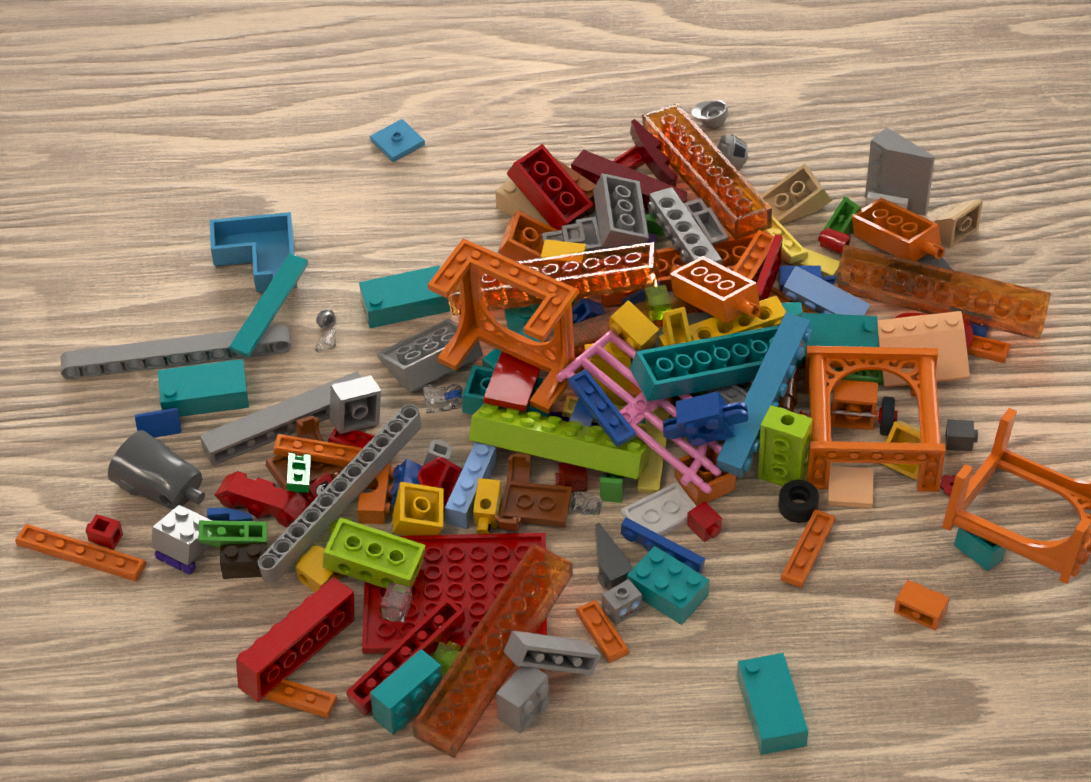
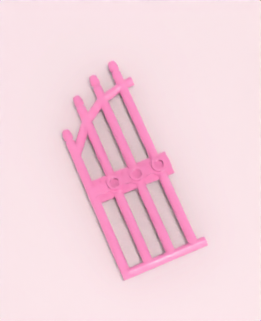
(641, 409)

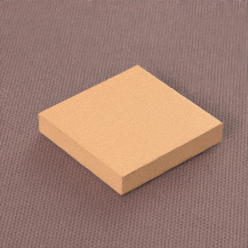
(851, 487)

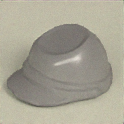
(711, 113)

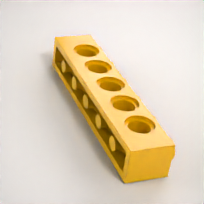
(771, 313)

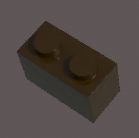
(241, 560)

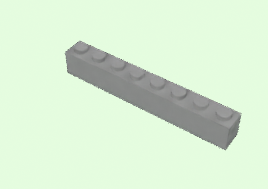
(265, 425)

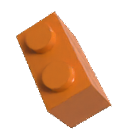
(921, 605)

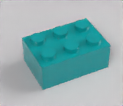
(669, 585)
(405, 691)

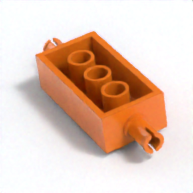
(897, 231)
(715, 289)

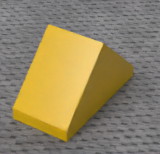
(676, 326)

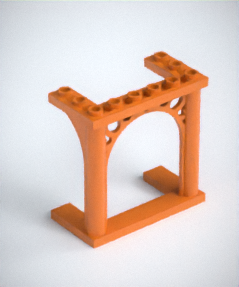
(554, 312)
(823, 451)
(1061, 555)

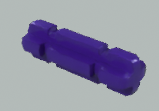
(188, 569)

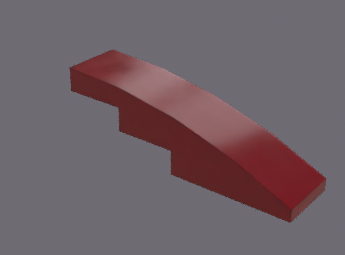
(649, 150)

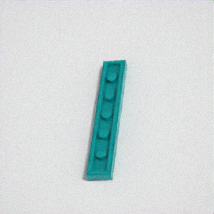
(268, 305)

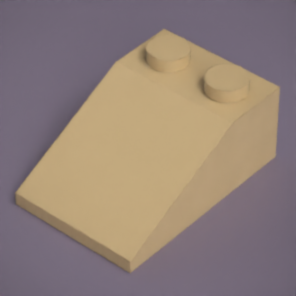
(796, 196)
(511, 199)

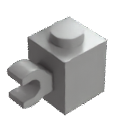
(438, 449)

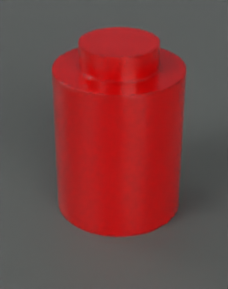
(833, 240)

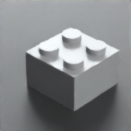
(355, 404)
(178, 535)
(522, 698)

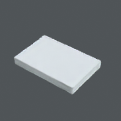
(661, 510)

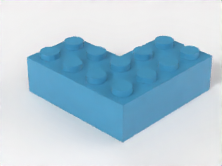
(254, 239)

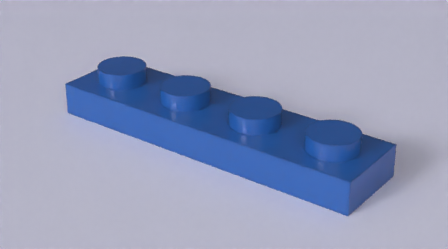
(601, 408)
(648, 539)

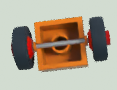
(856, 404)

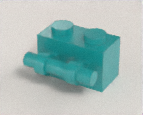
(980, 550)

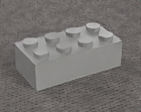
(620, 212)

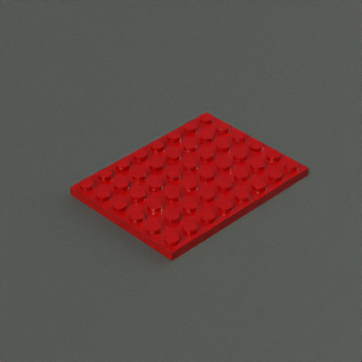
(460, 566)

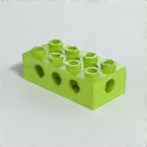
(783, 446)
(372, 555)

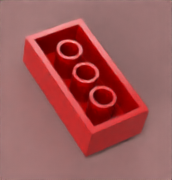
(549, 188)

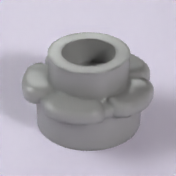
(326, 319)

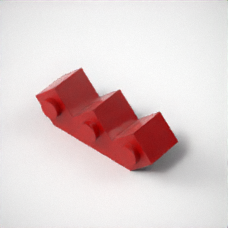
(261, 498)

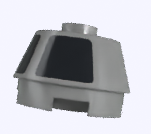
(734, 150)

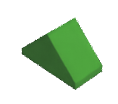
(842, 217)
(612, 487)

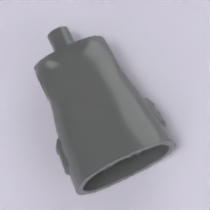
(152, 470)

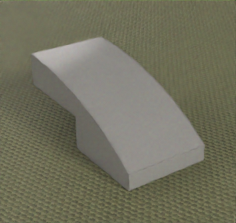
(570, 233)

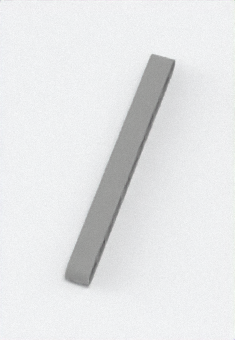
(167, 353)
(339, 494)

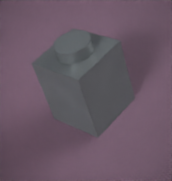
(960, 435)

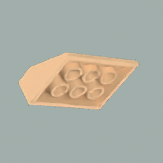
(928, 331)

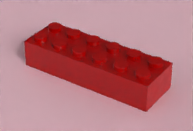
(295, 639)

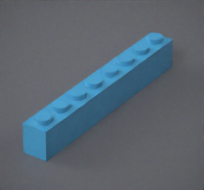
(765, 391)

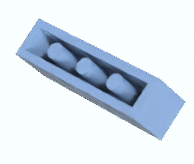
(821, 295)
(462, 499)

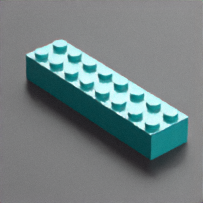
(702, 363)

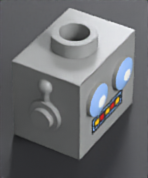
(622, 602)

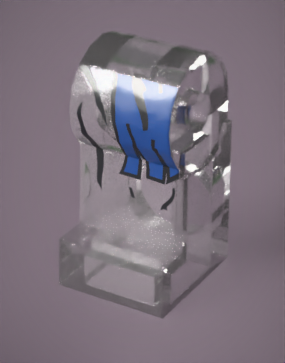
(442, 398)

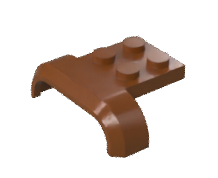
(308, 429)
(531, 501)

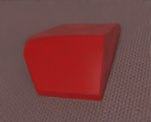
(440, 474)

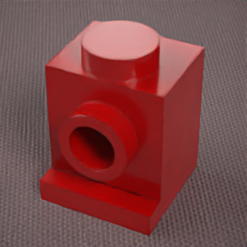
(104, 531)

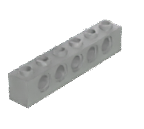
(680, 227)

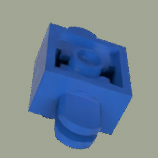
(705, 419)

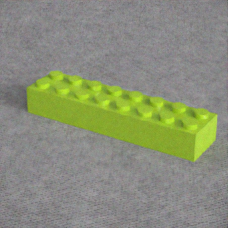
(558, 440)

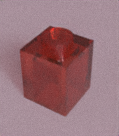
(572, 476)

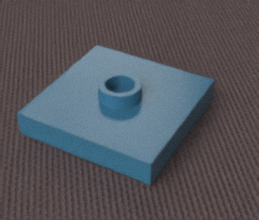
(397, 140)

